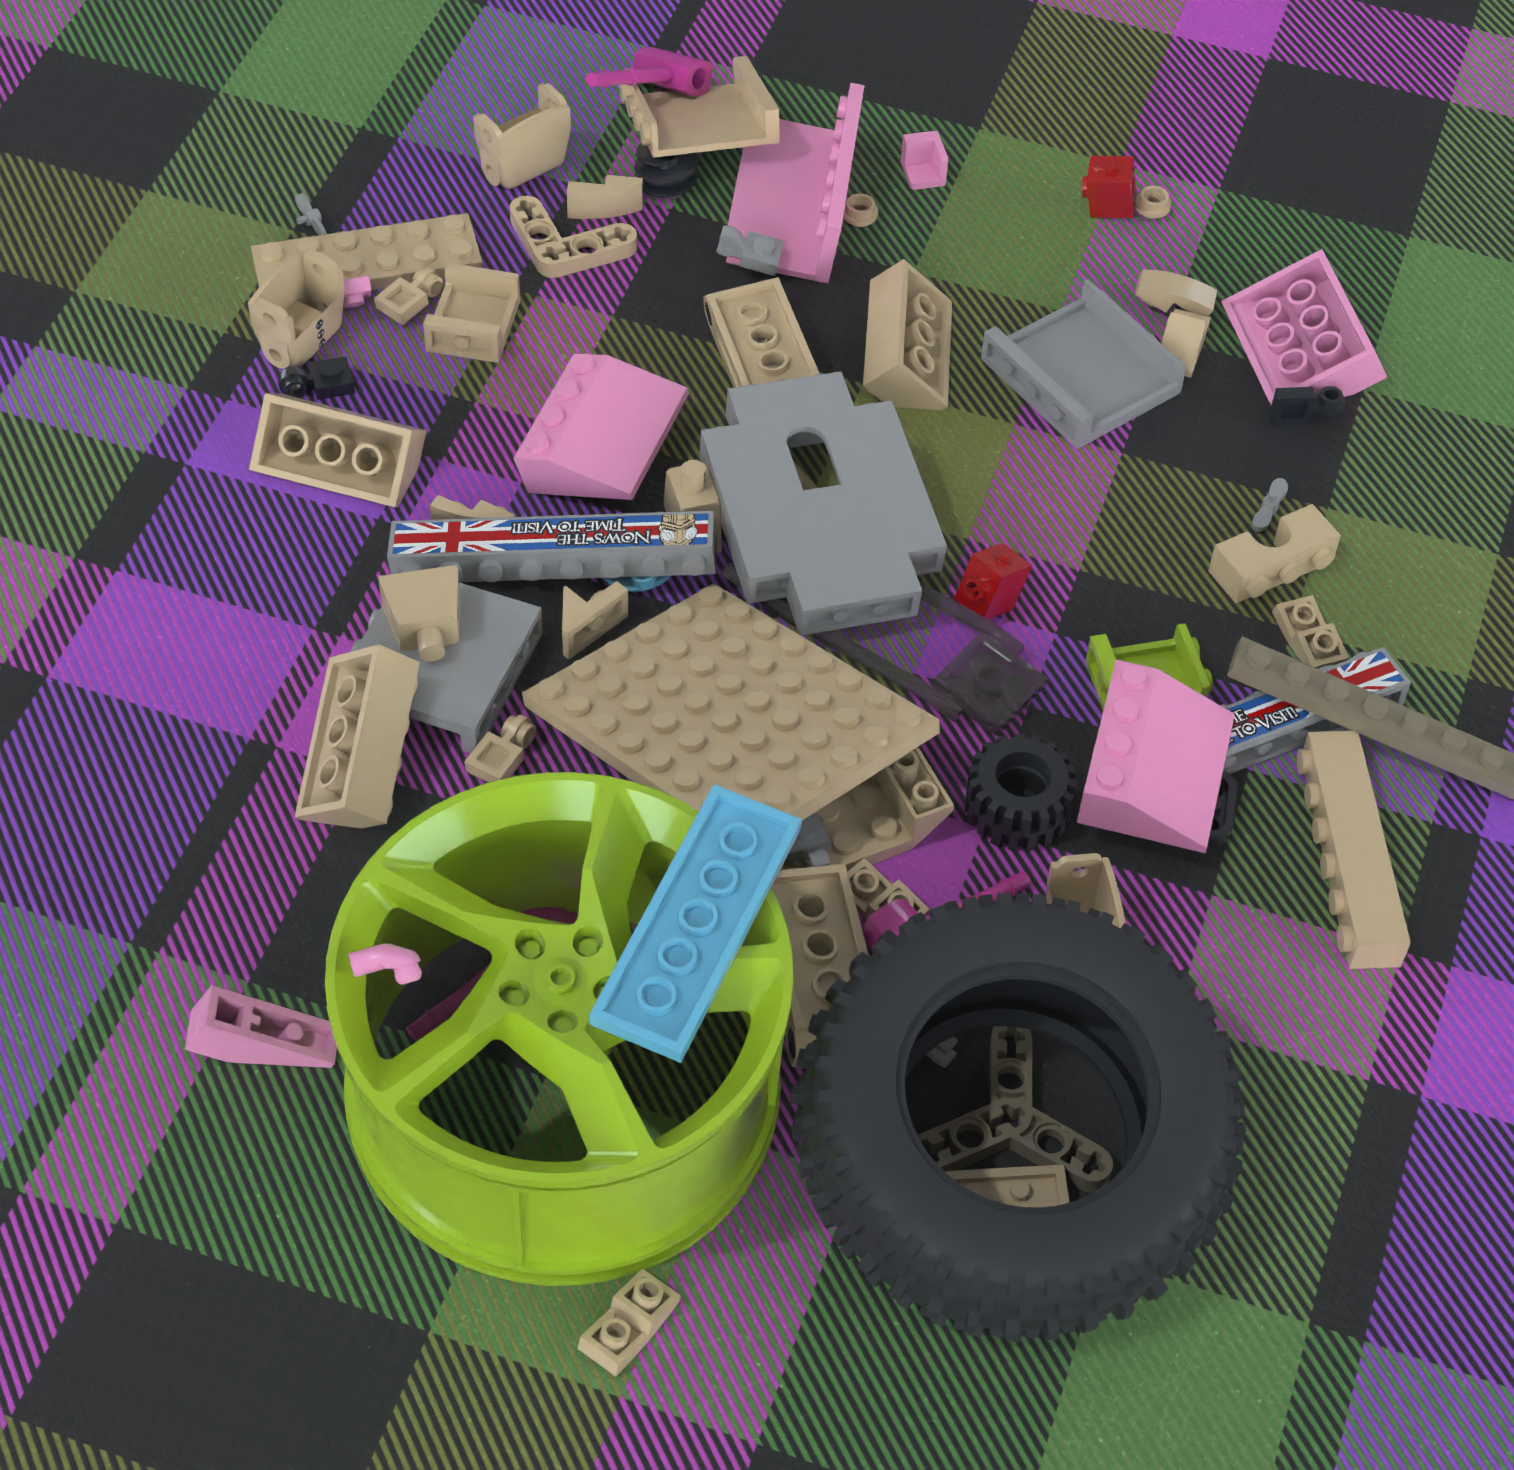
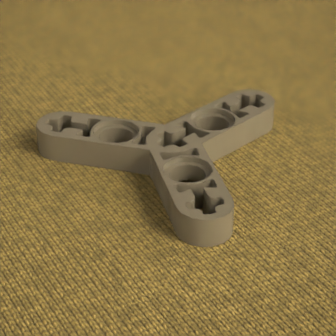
(1030, 1128)

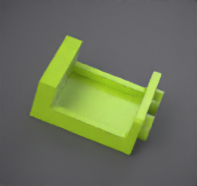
(1175, 657)

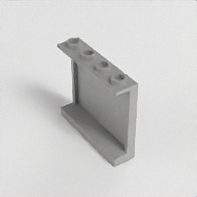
(1085, 366)
(478, 672)

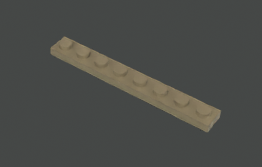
(1373, 716)

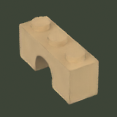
(1250, 569)

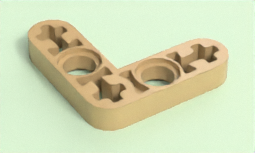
(618, 241)

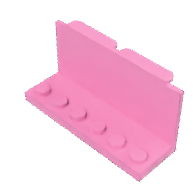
(799, 190)

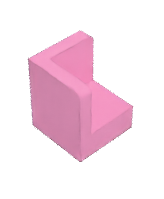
(924, 160)

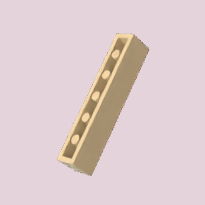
(1353, 850)

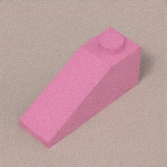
(257, 1032)

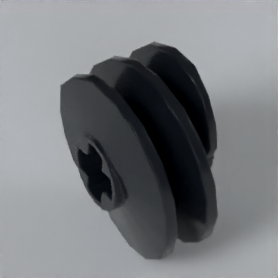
(666, 174)

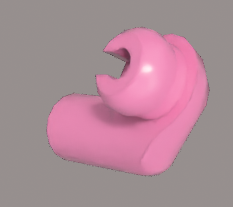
(387, 956)

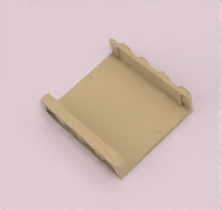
(718, 120)

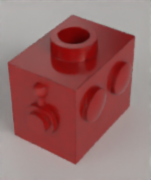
(1110, 186)
(993, 581)

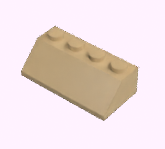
(908, 340)
(336, 449)
(358, 738)

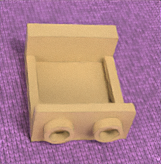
(473, 313)

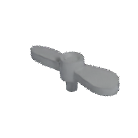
(310, 215)
(1270, 505)

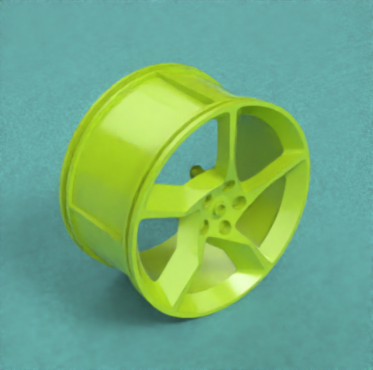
(468, 874)

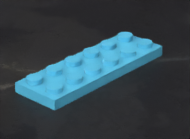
(695, 923)

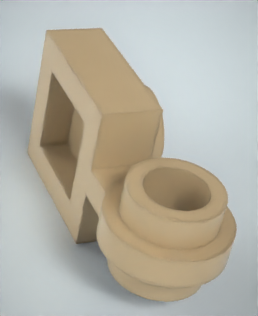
(406, 299)
(499, 757)

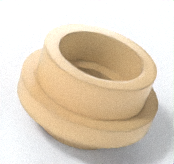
(1153, 202)
(860, 210)

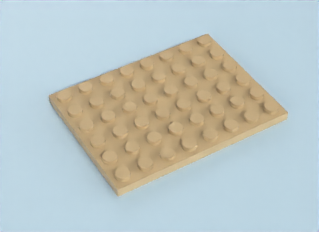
(731, 704)

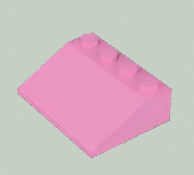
(1303, 331)
(598, 429)
(1156, 759)

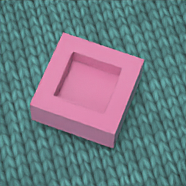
(356, 291)

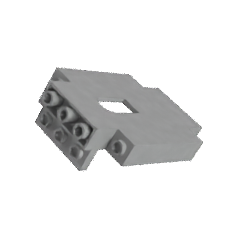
(834, 550)

